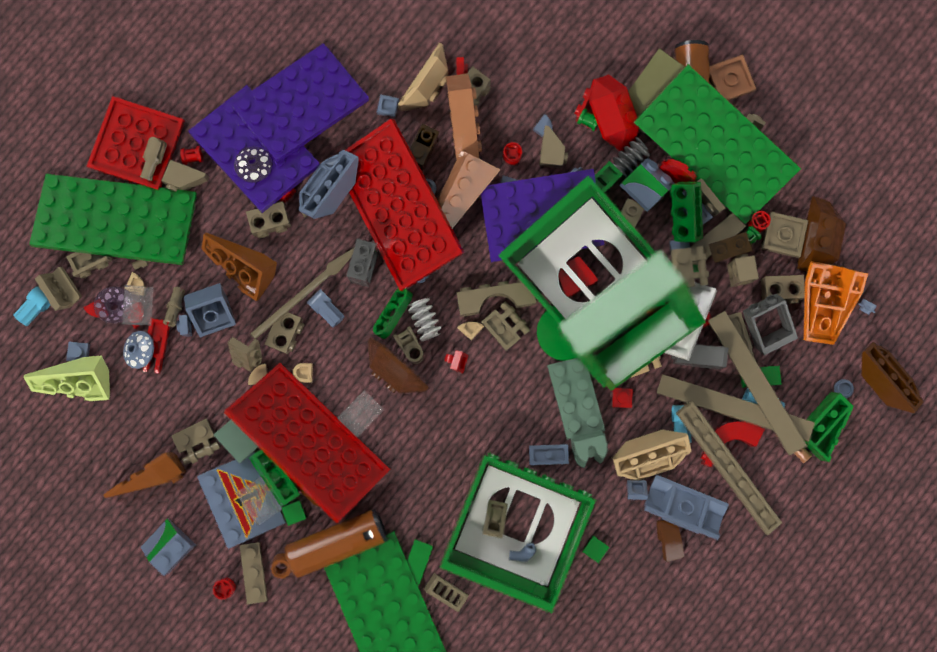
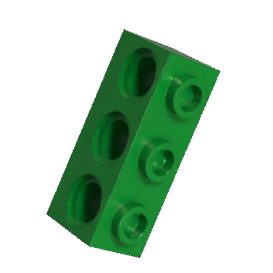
(693, 205)
(274, 477)

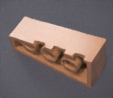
(463, 115)
(465, 185)

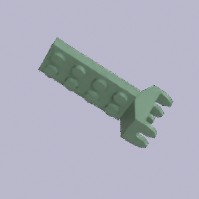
(578, 410)

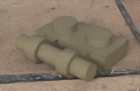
(682, 262)
(501, 329)
(193, 436)

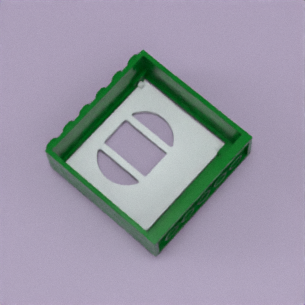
(579, 230)
(496, 550)

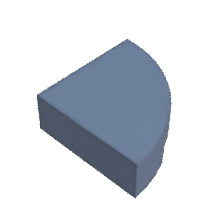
(539, 128)

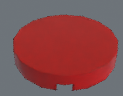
(677, 171)

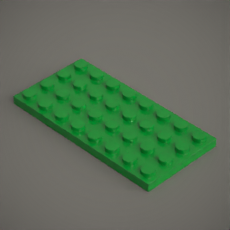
(717, 143)
(113, 219)
(383, 601)

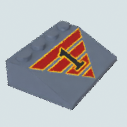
(229, 512)

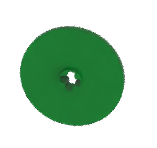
(550, 339)

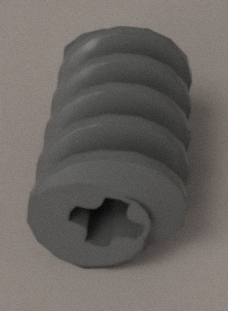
(630, 156)

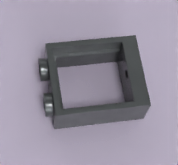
(364, 256)
(777, 338)

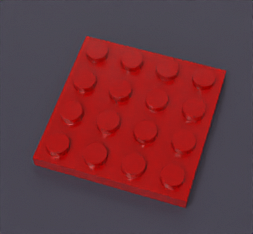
(125, 137)

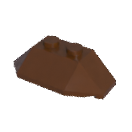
(822, 235)
(889, 379)

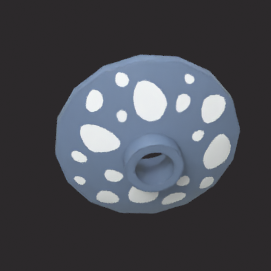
(138, 349)

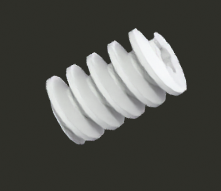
(424, 319)

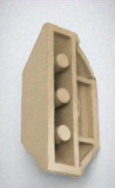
(427, 83)
(651, 454)

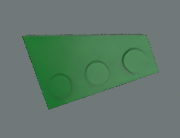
(829, 420)

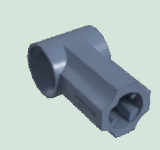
(322, 305)

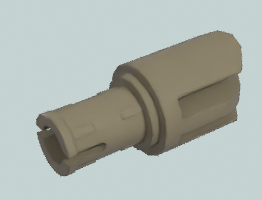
(153, 156)

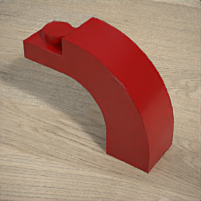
(742, 431)

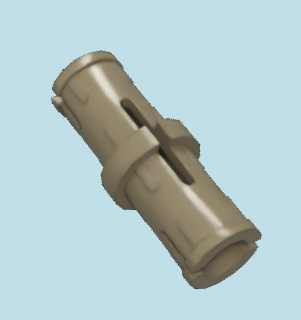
(174, 306)

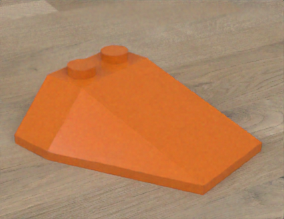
(829, 300)

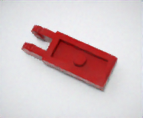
(159, 334)

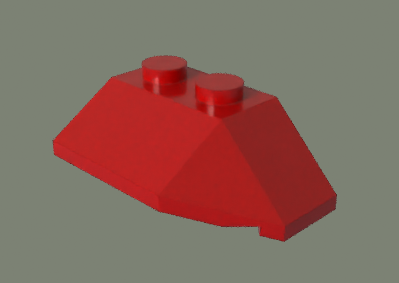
(613, 111)

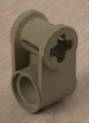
(408, 342)

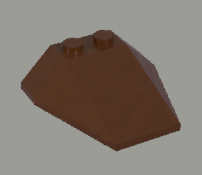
(392, 370)

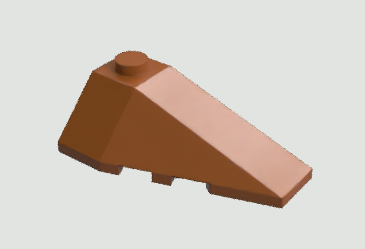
(246, 266)
(160, 471)

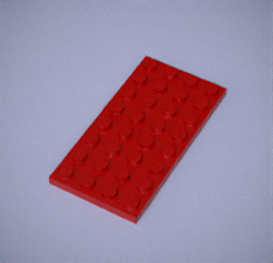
(400, 207)
(307, 442)

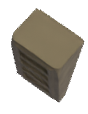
(431, 585)

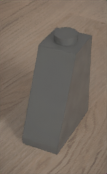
(705, 357)

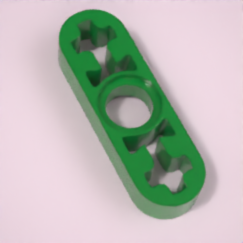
(389, 326)

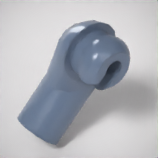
(523, 555)

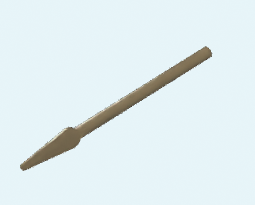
(331, 269)

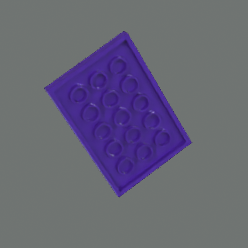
(300, 102)
(225, 135)
(518, 204)

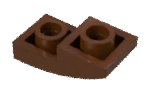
(671, 540)

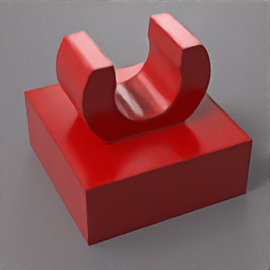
(457, 361)

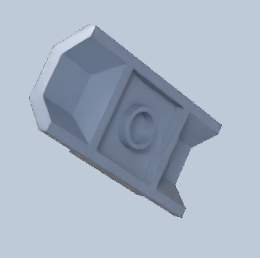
(685, 507)

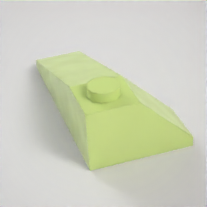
(80, 377)

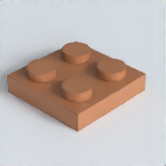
(732, 78)

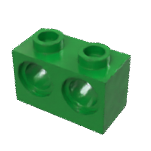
(607, 177)

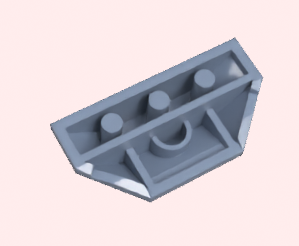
(329, 185)

